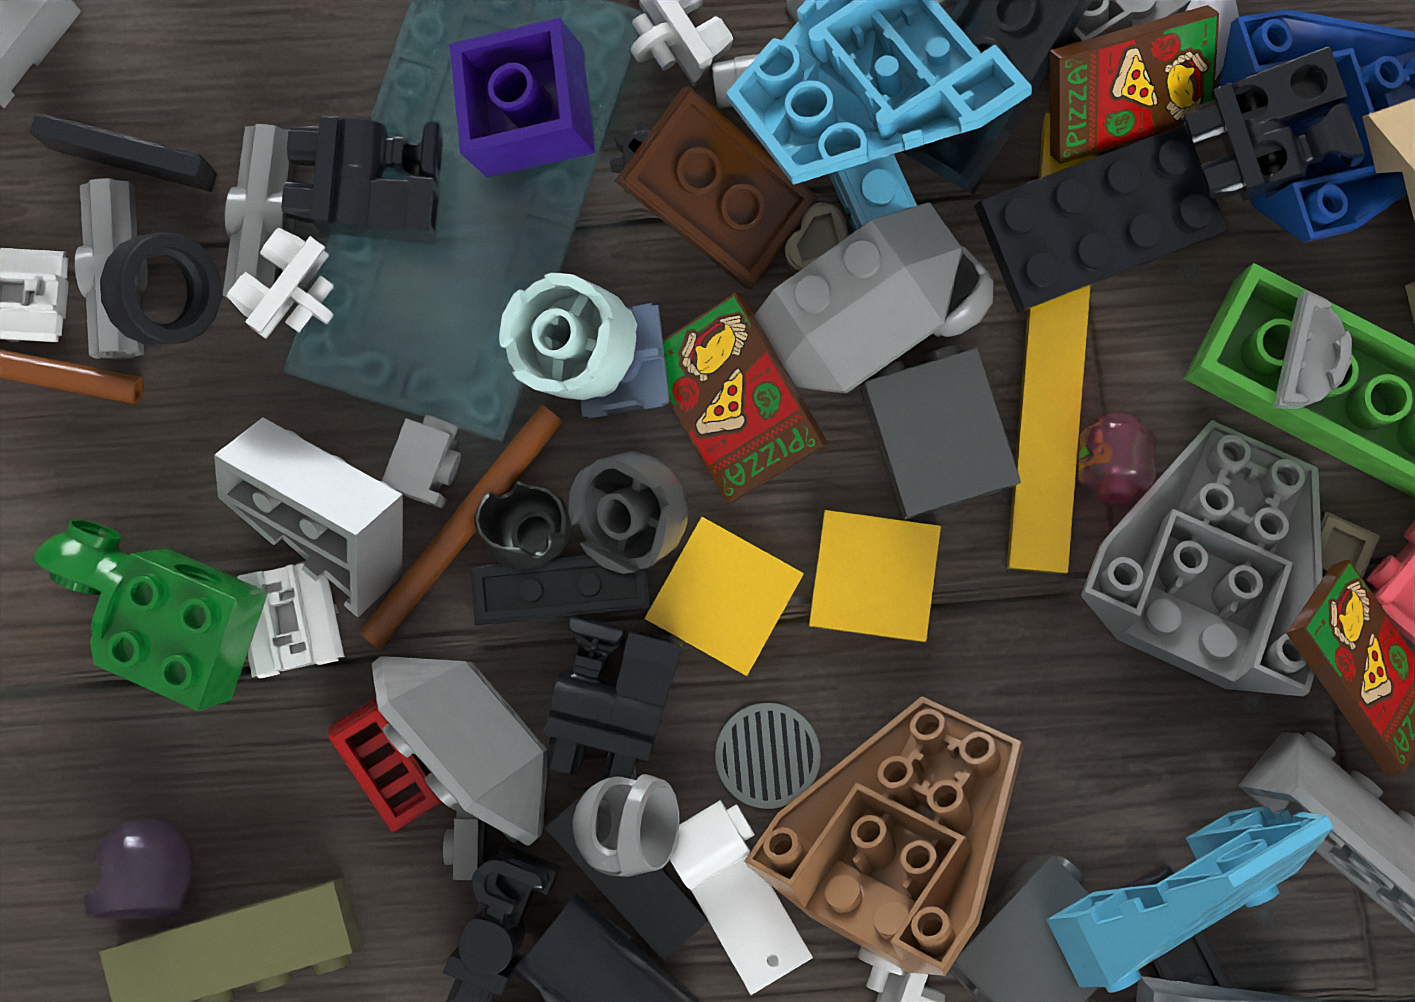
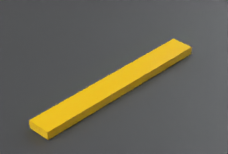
(1049, 420)

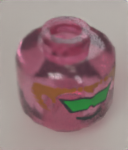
(1117, 458)

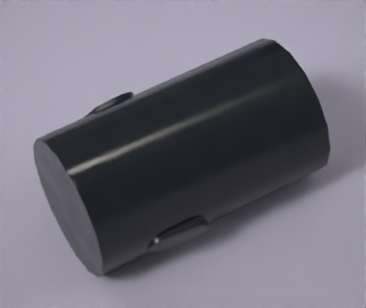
(595, 961)

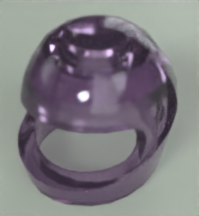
(143, 872)

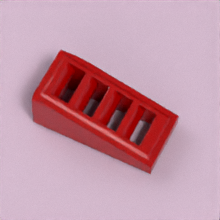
(353, 756)

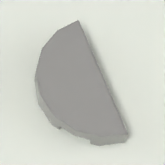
(1315, 354)

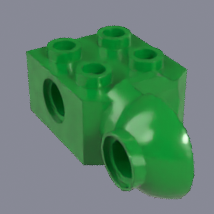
(158, 613)

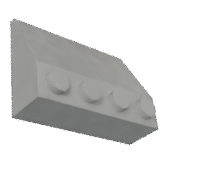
(1367, 839)

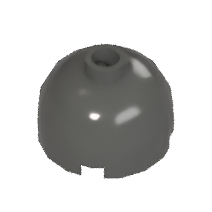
(628, 510)

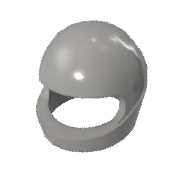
(627, 825)

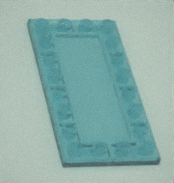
(425, 319)

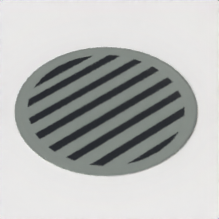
(767, 755)

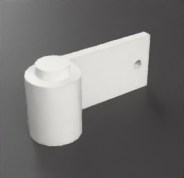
(735, 898)

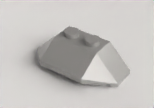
(864, 300)

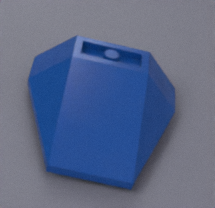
(1376, 74)

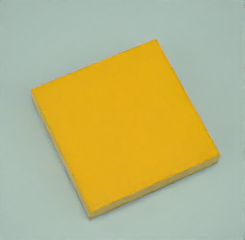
(874, 576)
(724, 596)

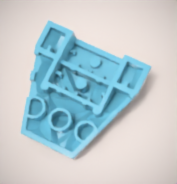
(869, 84)

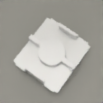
(32, 294)
(295, 623)

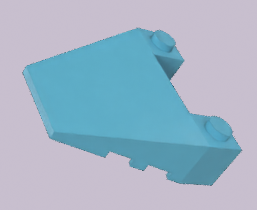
(1235, 866)

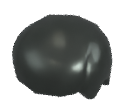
(523, 525)

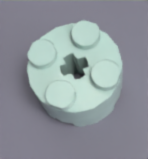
(599, 342)

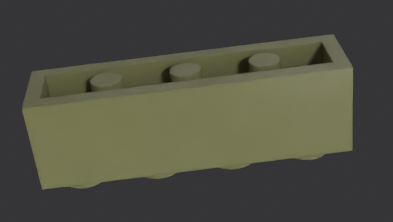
(237, 948)

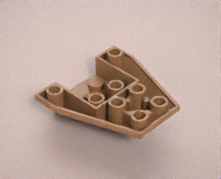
(899, 837)

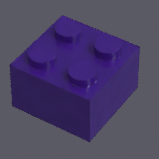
(521, 98)

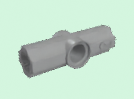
(255, 204)
(107, 221)

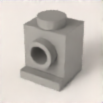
(424, 460)

